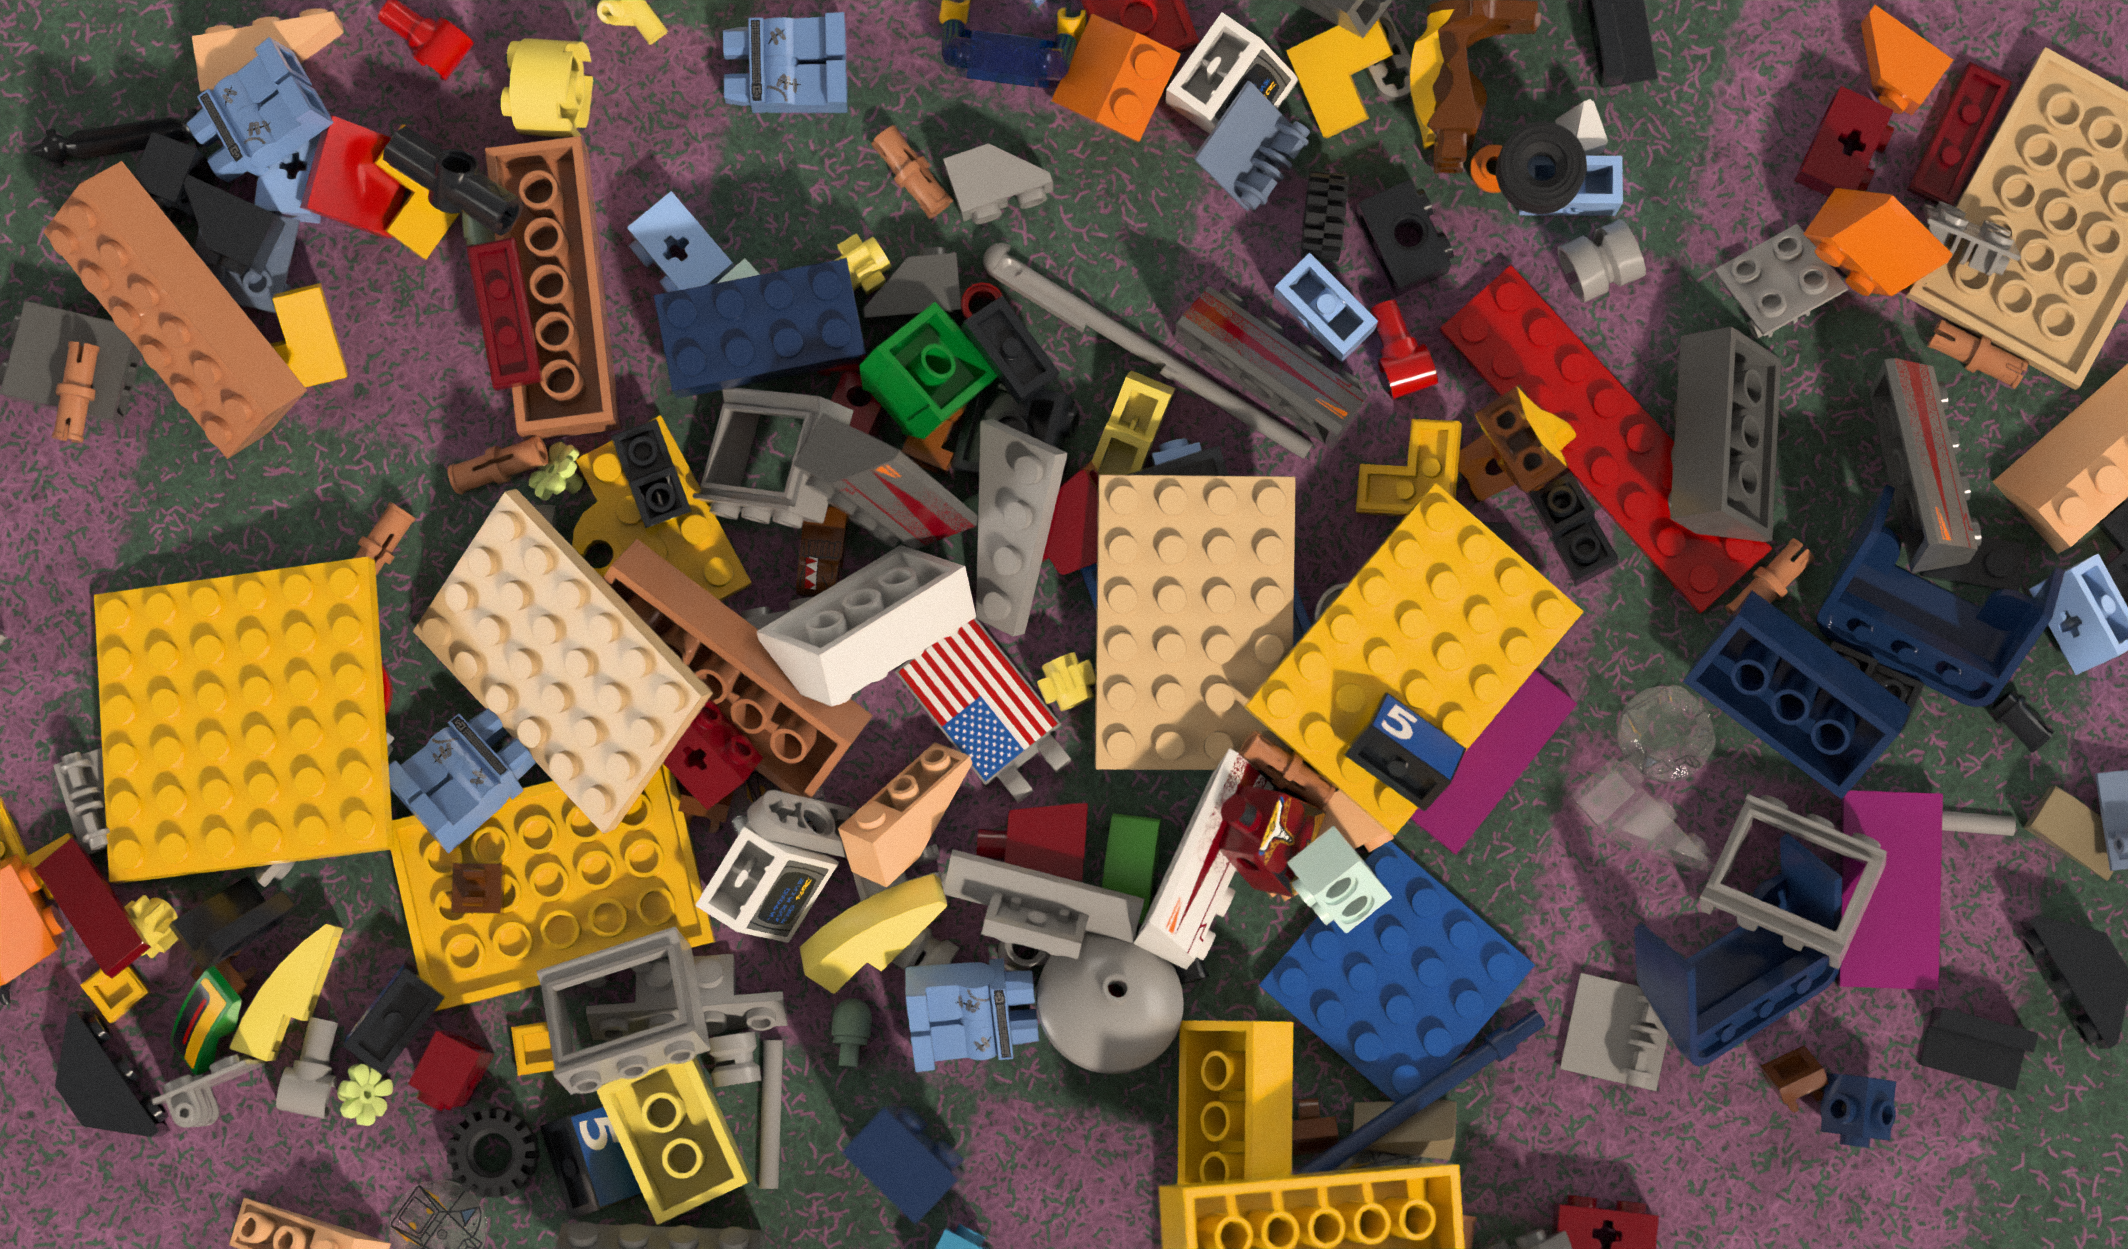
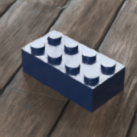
(760, 328)
(1797, 695)
(905, 1160)

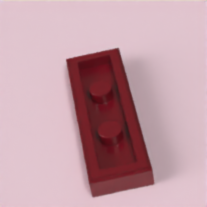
(1959, 135)
(504, 314)
(92, 908)

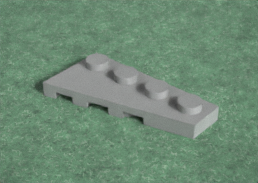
(1014, 519)

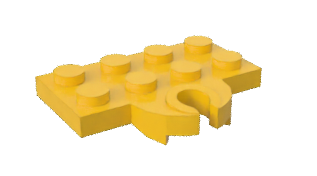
(688, 542)

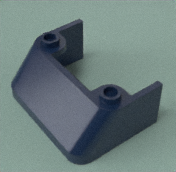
(1925, 629)
(1745, 975)

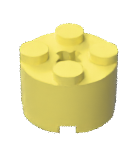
(547, 87)

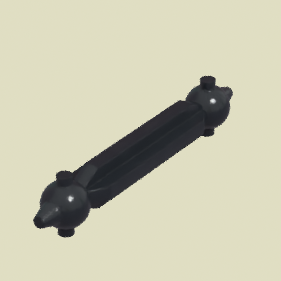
(111, 139)

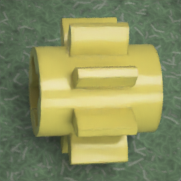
(865, 262)
(1067, 681)
(153, 921)

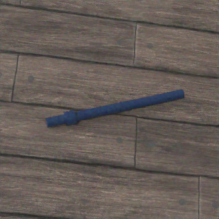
(1496, 1046)

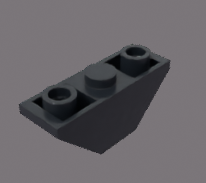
(2084, 972)
(102, 1084)

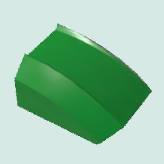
(925, 372)

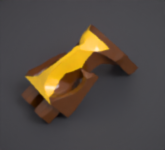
(1442, 88)
(1521, 441)

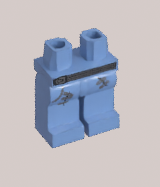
(792, 63)
(259, 113)
(459, 778)
(966, 1011)

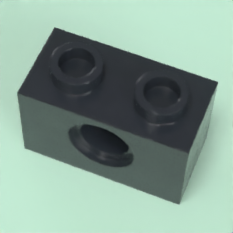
(1404, 266)

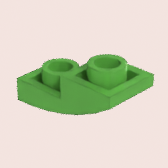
(1132, 857)

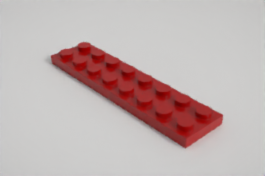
(1617, 447)

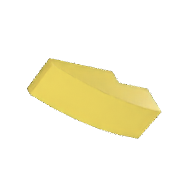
(1132, 425)
(872, 931)
(286, 994)

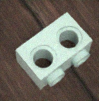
(1337, 881)

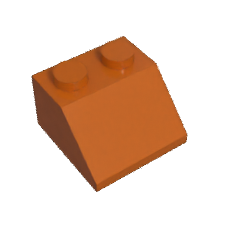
(1116, 77)
(1874, 242)
(26, 924)

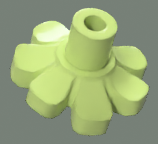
(558, 473)
(364, 1094)

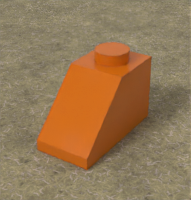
(1900, 62)

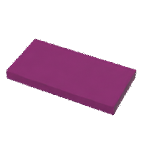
(1495, 761)
(1901, 925)

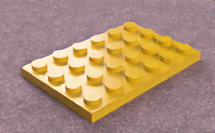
(1432, 619)
(563, 889)

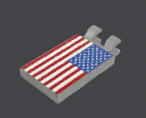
(984, 706)

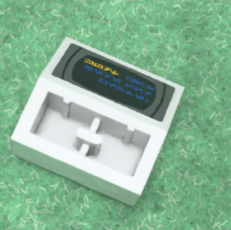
(1220, 69)
(766, 886)

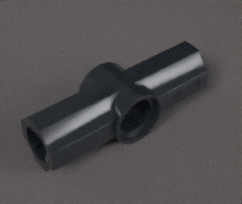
(453, 181)

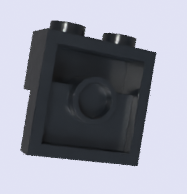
(1043, 415)

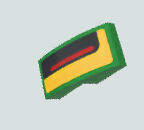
(204, 1017)

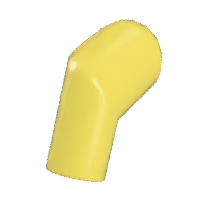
(632, 13)

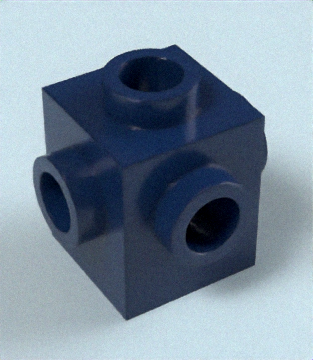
(1858, 1108)

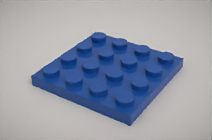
(1403, 983)

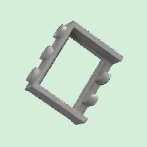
(731, 452)
(1794, 929)
(639, 1052)

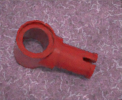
(432, 41)
(1403, 360)

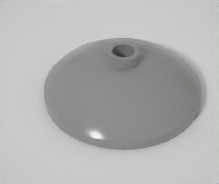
(1106, 1030)

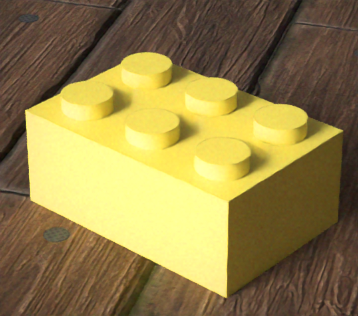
(674, 1138)

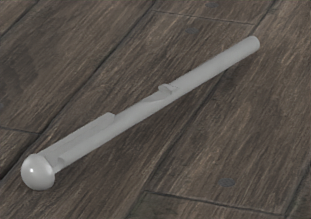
(1079, 313)

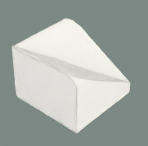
(1586, 126)

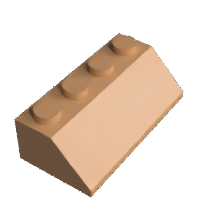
(2075, 469)

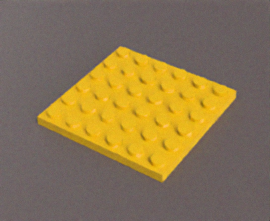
(243, 721)

